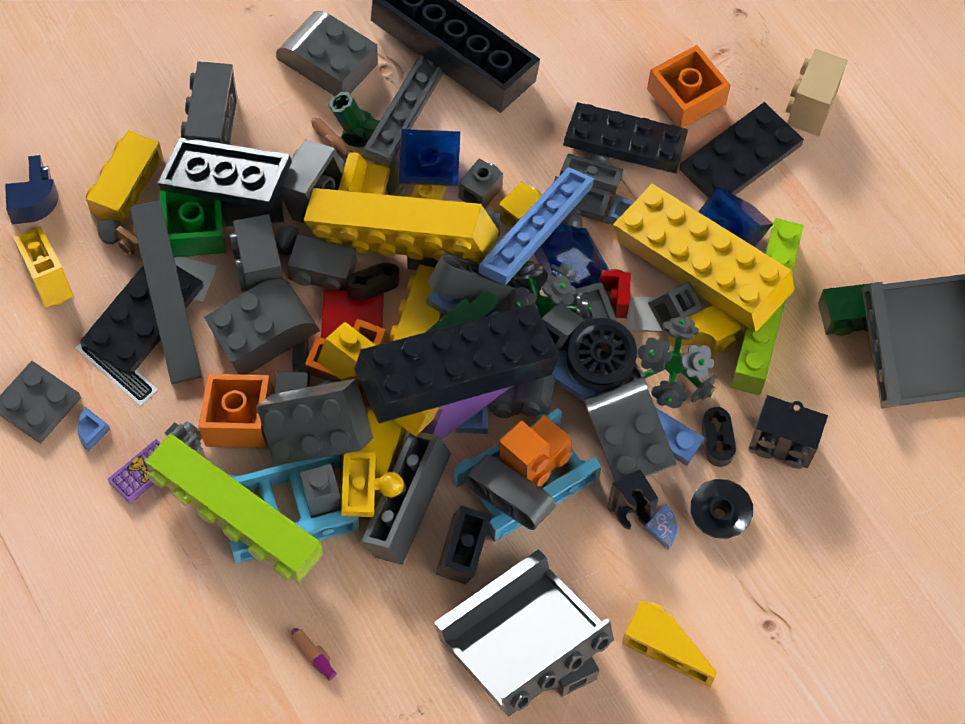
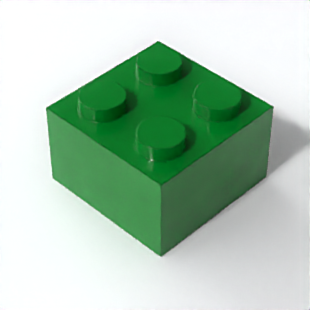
(193, 224)

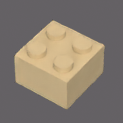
(815, 91)

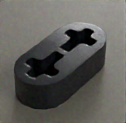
(373, 281)
(724, 435)

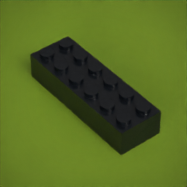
(461, 46)
(456, 362)

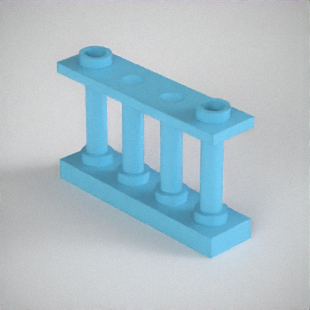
(579, 476)
(319, 527)

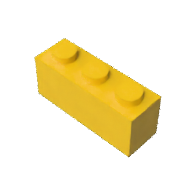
(124, 177)

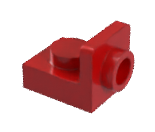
(619, 285)

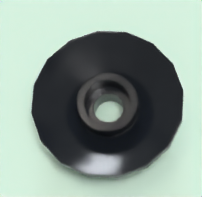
(725, 496)

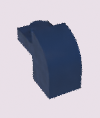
(32, 199)

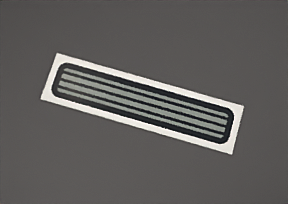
(135, 386)

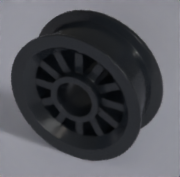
(615, 331)

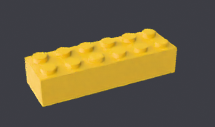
(401, 224)
(708, 256)

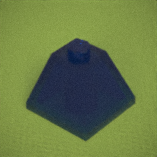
(430, 157)
(736, 216)
(574, 248)

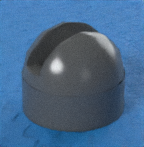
(107, 231)

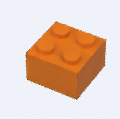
(688, 86)
(230, 410)

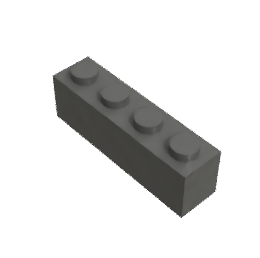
(399, 518)

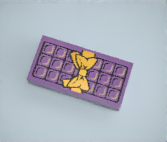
(133, 477)

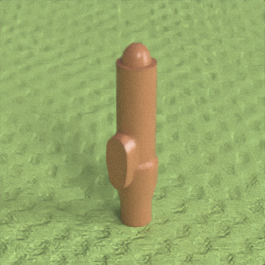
(330, 137)

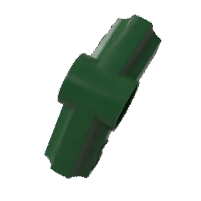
(357, 123)

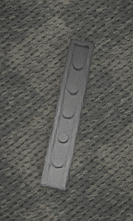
(402, 112)
(165, 292)

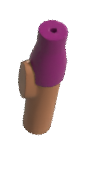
(316, 654)

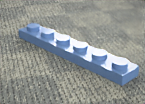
(535, 226)

